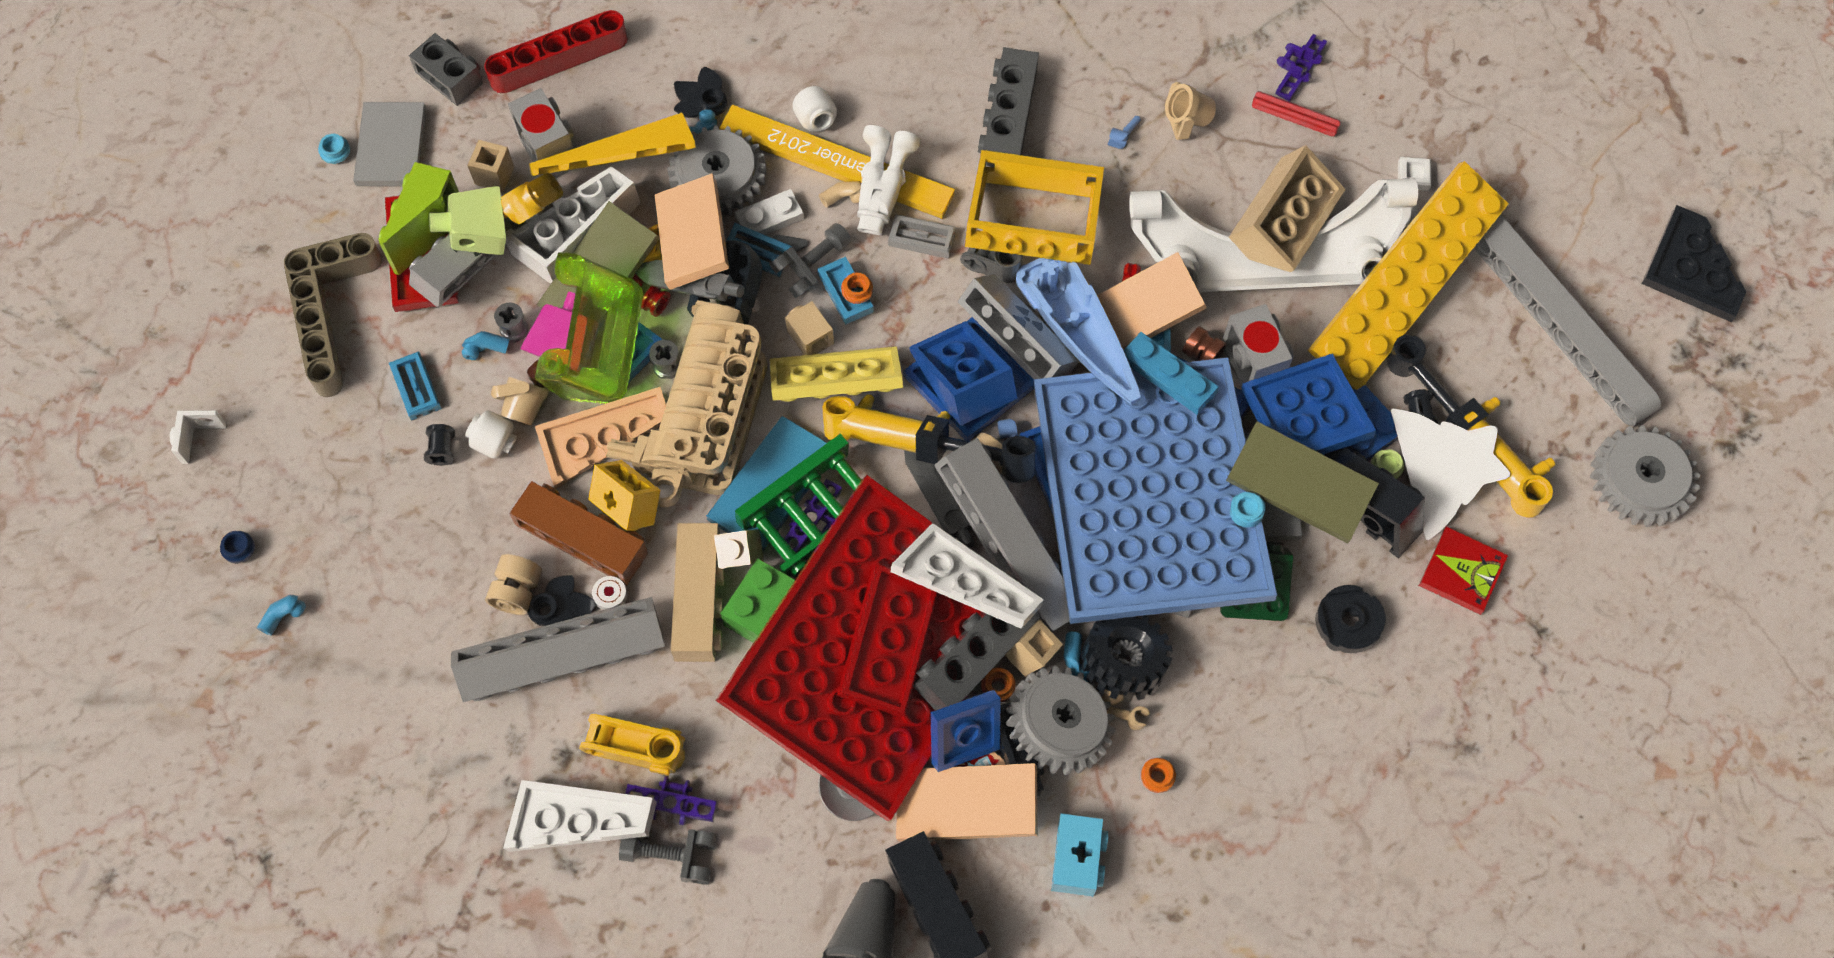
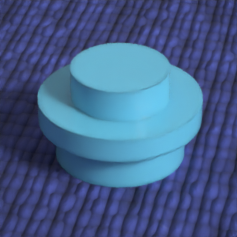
(333, 148)

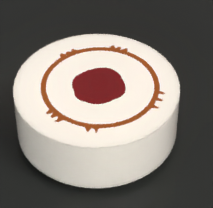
(609, 592)

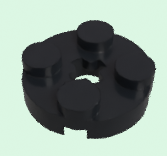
(1340, 635)

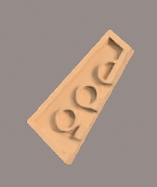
(581, 439)

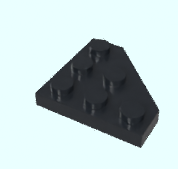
(1694, 267)

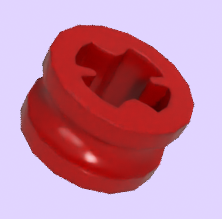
(655, 300)

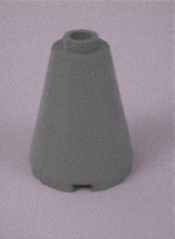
(866, 925)

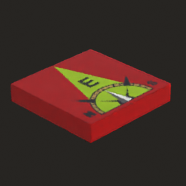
(1463, 570)

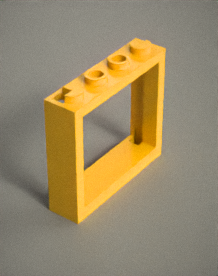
(1036, 175)

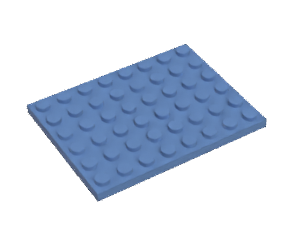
(1148, 499)

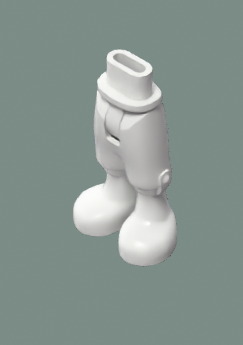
(881, 187)

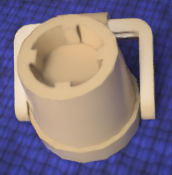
(1187, 108)
(520, 399)

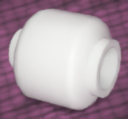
(814, 109)
(491, 434)

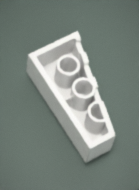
(568, 221)

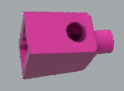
(550, 328)

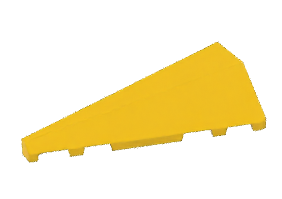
(655, 138)

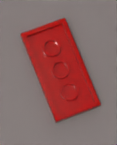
(887, 642)

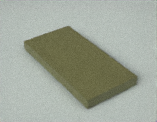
(611, 241)
(1302, 482)

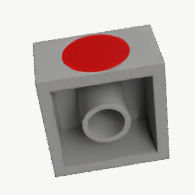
(541, 127)
(1256, 344)

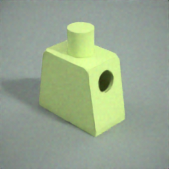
(473, 221)

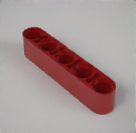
(556, 51)

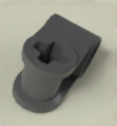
(991, 262)

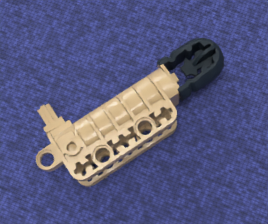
(707, 393)

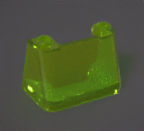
(599, 336)

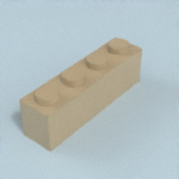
(696, 594)

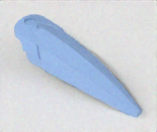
(1078, 320)

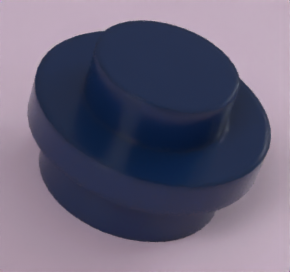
(237, 547)

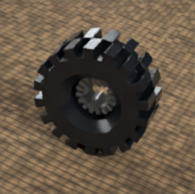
(1130, 638)

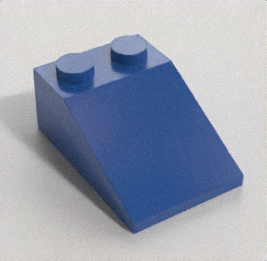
(965, 372)

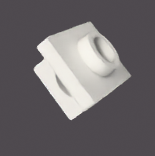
(182, 433)

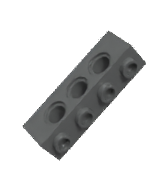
(1015, 67)
(934, 680)

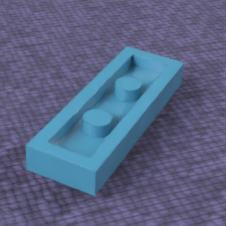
(1170, 373)

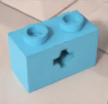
(1073, 834)

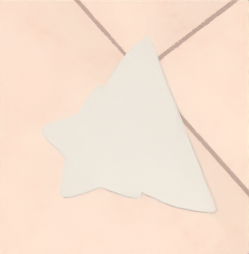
(1446, 464)

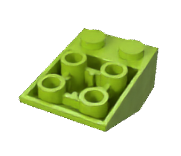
(408, 227)

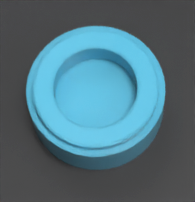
(1247, 509)

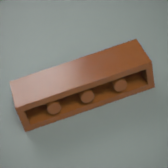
(579, 532)

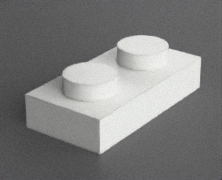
(771, 213)

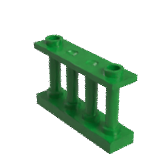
(782, 495)

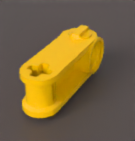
(531, 198)
(633, 744)

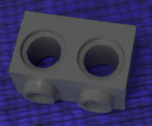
(446, 68)

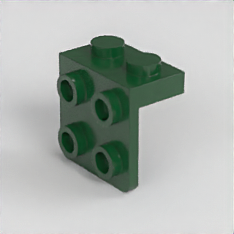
(1281, 565)

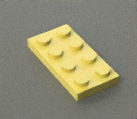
(835, 373)

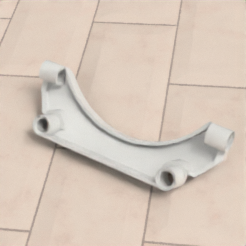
(1333, 259)

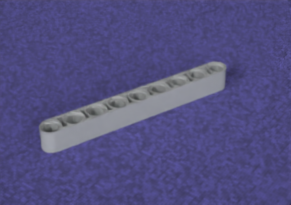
(1567, 323)

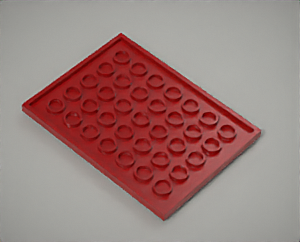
(798, 659)

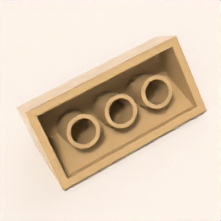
(1288, 211)

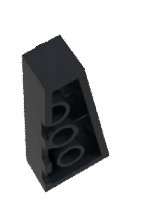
(1394, 509)
(934, 898)

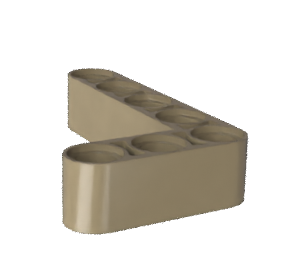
(314, 307)

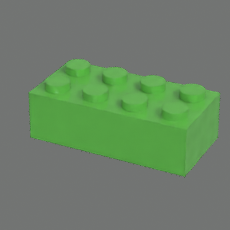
(755, 600)

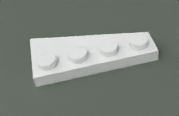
(961, 574)
(568, 815)

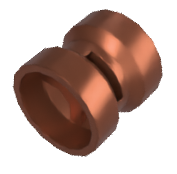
(1203, 346)

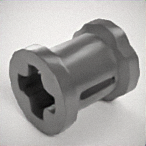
(507, 321)
(663, 361)

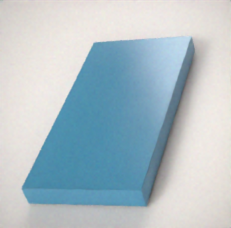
(776, 455)

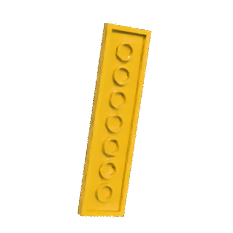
(1410, 274)

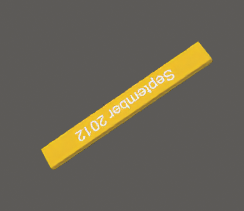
(832, 159)

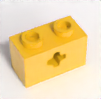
(624, 495)

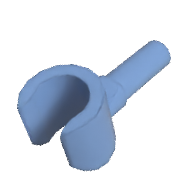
(1118, 137)
(1007, 428)

